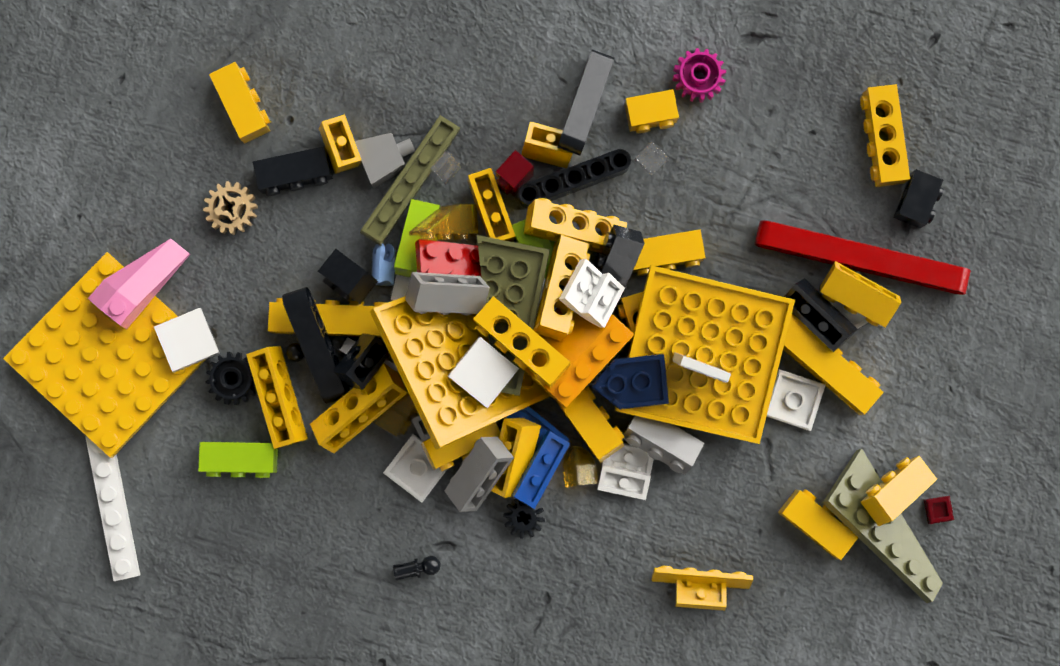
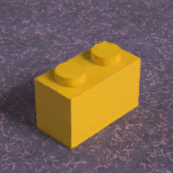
(651, 111)
(340, 144)
(542, 145)

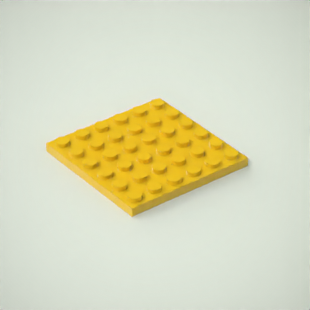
(721, 327)
(425, 353)
(95, 369)

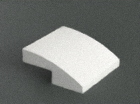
(592, 293)
(626, 472)

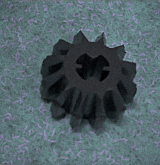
(520, 525)

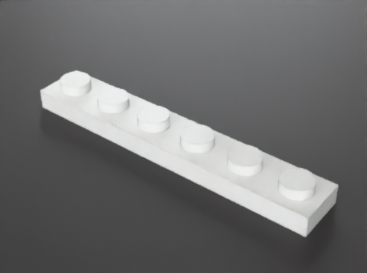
(113, 513)

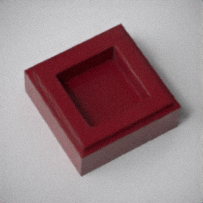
(938, 509)

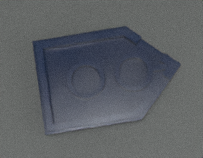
(634, 382)

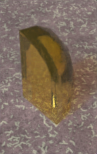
(579, 468)

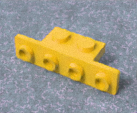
(701, 588)

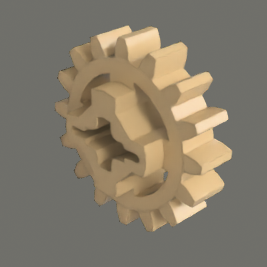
(221, 211)

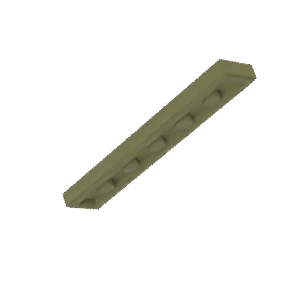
(409, 181)

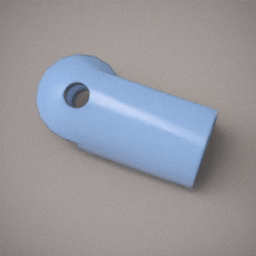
(383, 264)

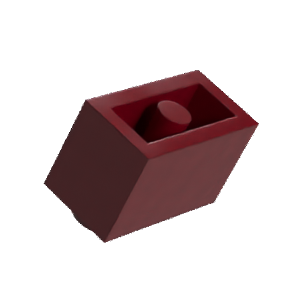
(514, 173)

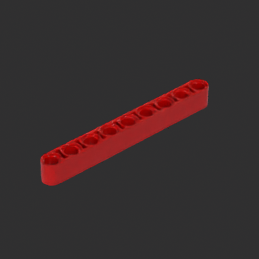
(862, 257)

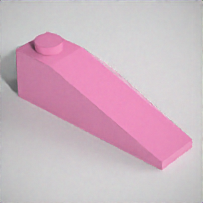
(135, 285)

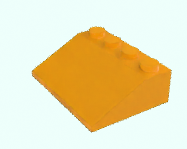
(588, 351)

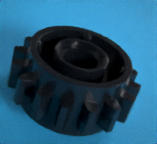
(219, 379)

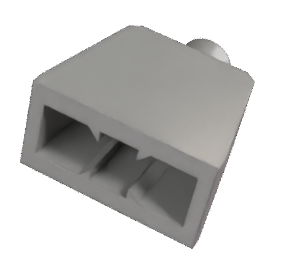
(383, 157)

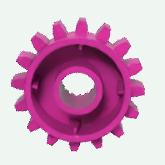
(708, 66)

